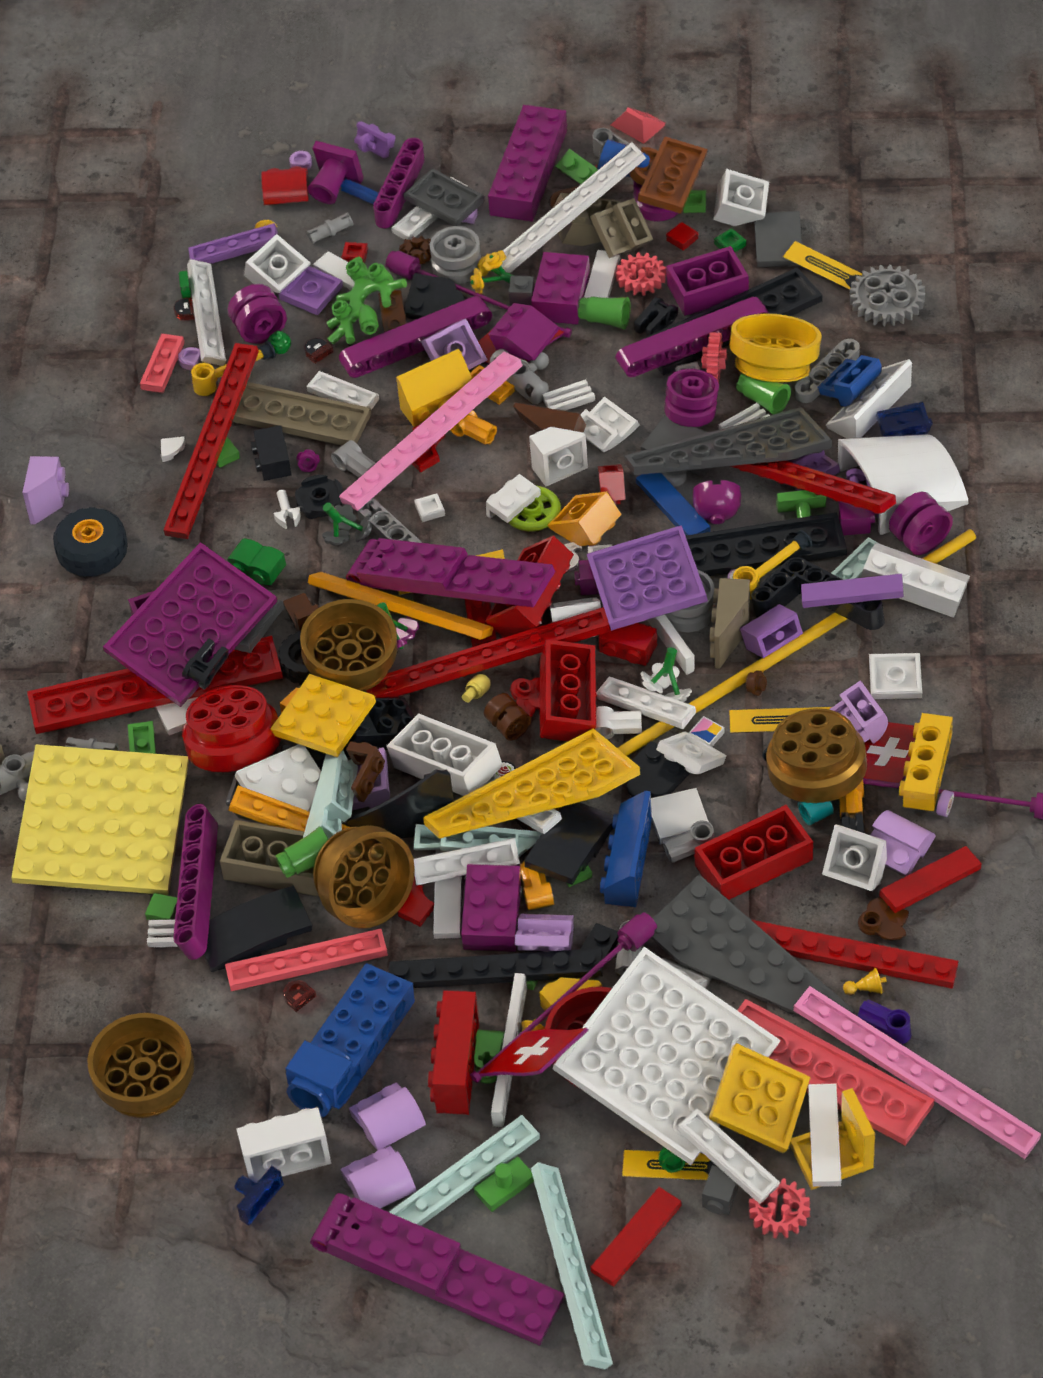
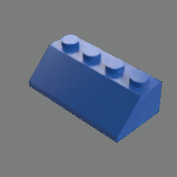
(628, 851)

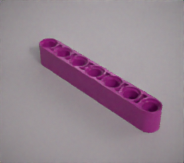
(407, 339)
(684, 339)
(195, 882)

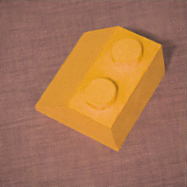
(586, 518)

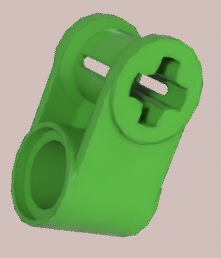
(486, 1047)

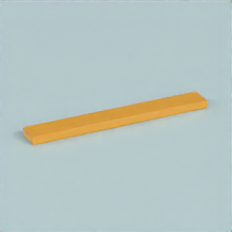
(401, 605)

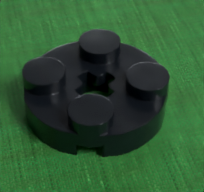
(314, 485)

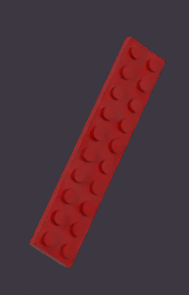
(126, 692)

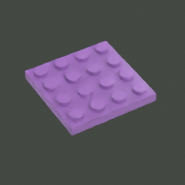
(646, 577)

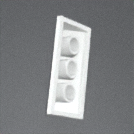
(880, 395)

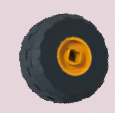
(90, 542)

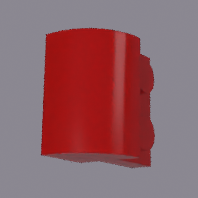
(285, 185)

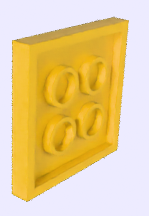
(323, 715)
(759, 1098)

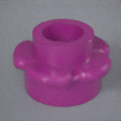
(307, 465)

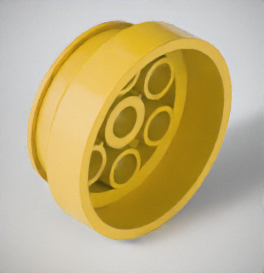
(774, 347)

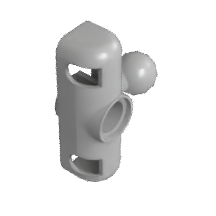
(525, 377)
(16, 773)

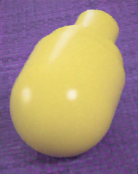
(476, 687)

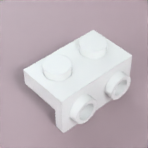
(512, 498)

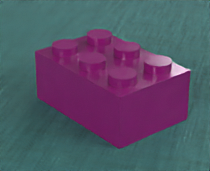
(706, 280)
(560, 286)
(491, 907)

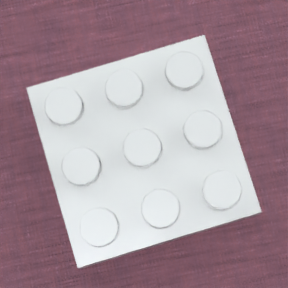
(284, 776)

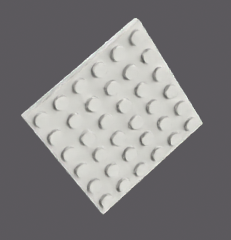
(659, 1050)

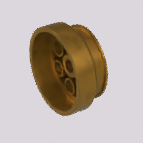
(349, 643)
(816, 756)
(364, 875)
(133, 1039)

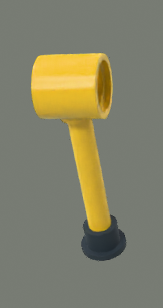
(205, 377)
(798, 543)

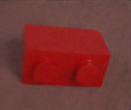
(630, 643)

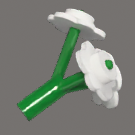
(665, 675)

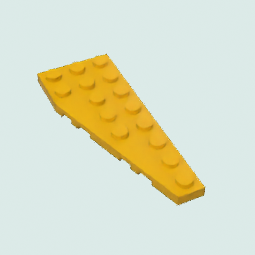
(558, 778)

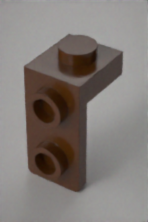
(394, 315)
(299, 609)
(372, 764)

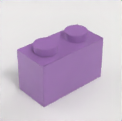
(771, 631)

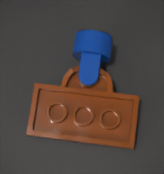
(665, 174)

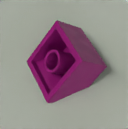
(523, 332)

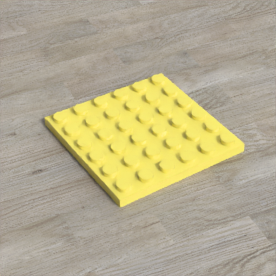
(100, 819)

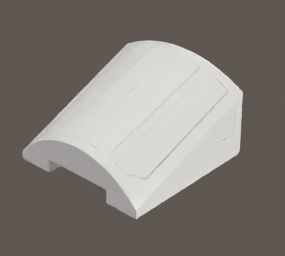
(903, 468)

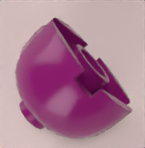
(717, 501)

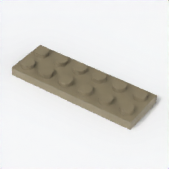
(301, 414)

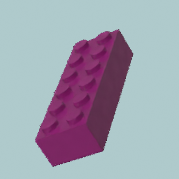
(527, 163)

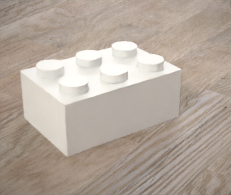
(286, 1142)

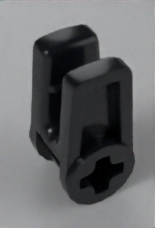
(656, 317)
(203, 671)

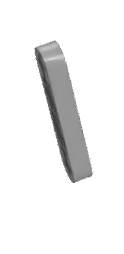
(823, 368)
(388, 530)

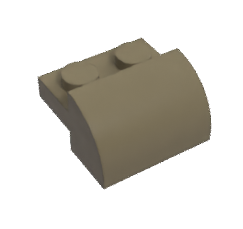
(621, 228)

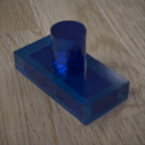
(257, 1194)

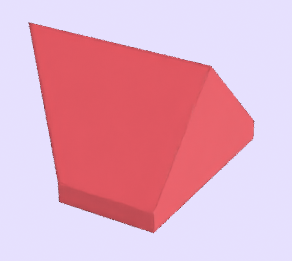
(638, 124)

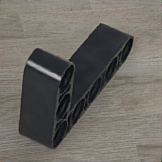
(786, 585)

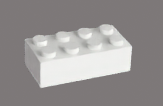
(435, 745)

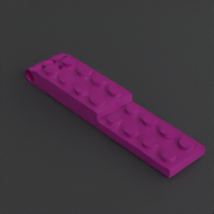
(449, 572)
(436, 1267)

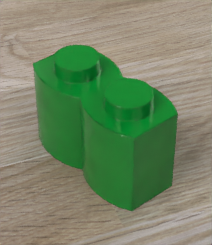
(258, 561)

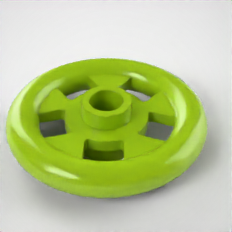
(537, 509)

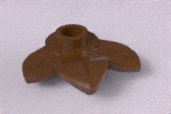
(883, 921)

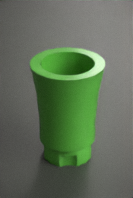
(606, 310)
(770, 395)
(301, 854)

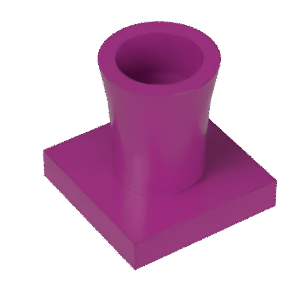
(334, 166)

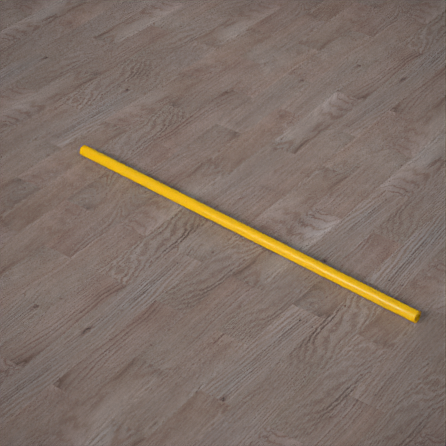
(764, 663)

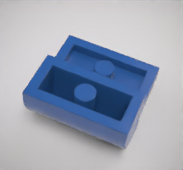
(851, 379)

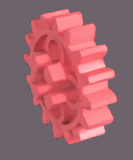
(641, 274)
(714, 355)
(789, 1220)

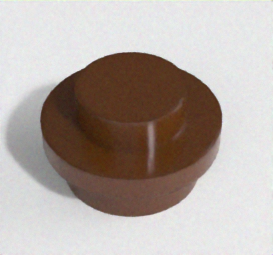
(756, 683)

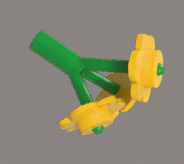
(486, 263)

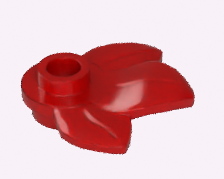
(530, 697)

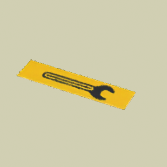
(821, 264)
(760, 719)
(646, 1164)

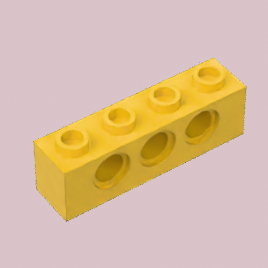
(927, 762)

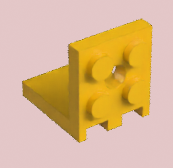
(855, 1141)

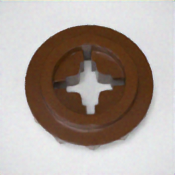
(423, 255)

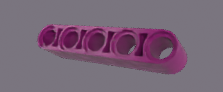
(398, 181)

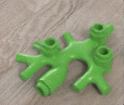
(365, 282)

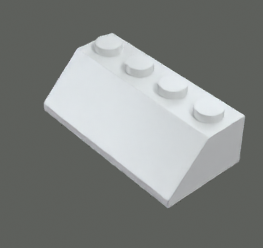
(923, 581)

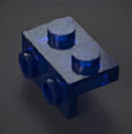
(904, 420)

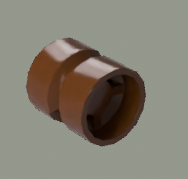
(507, 716)

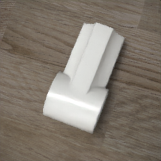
(618, 722)

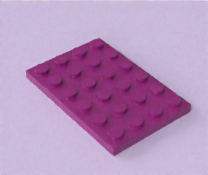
(194, 603)

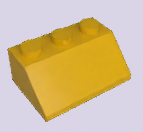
(431, 385)

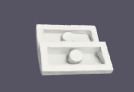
(607, 425)

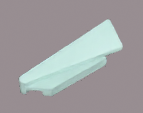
(333, 795)
(426, 840)

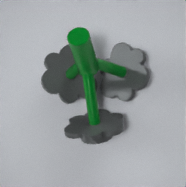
(344, 518)

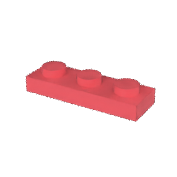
(162, 363)

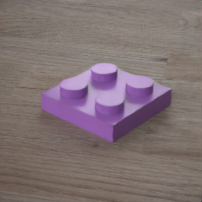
(311, 290)

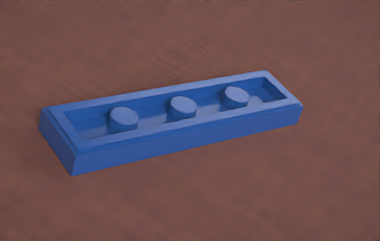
(672, 503)

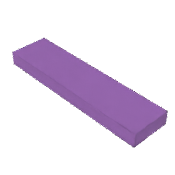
(233, 245)
(852, 590)

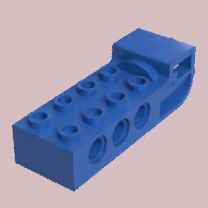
(349, 1041)

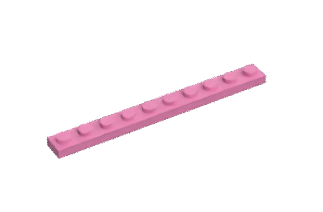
(430, 431)
(917, 1072)

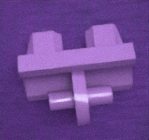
(372, 139)

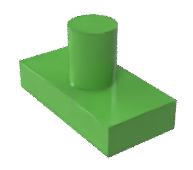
(799, 501)
(504, 1183)

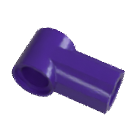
(887, 1020)

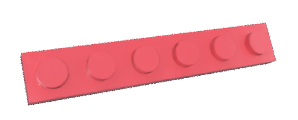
(306, 959)

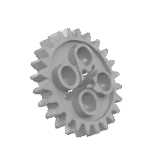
(887, 295)

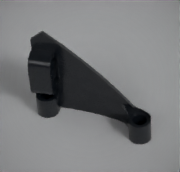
(409, 807)

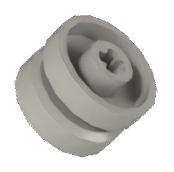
(455, 253)
(696, 616)

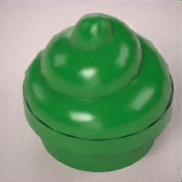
(280, 341)
(670, 1161)

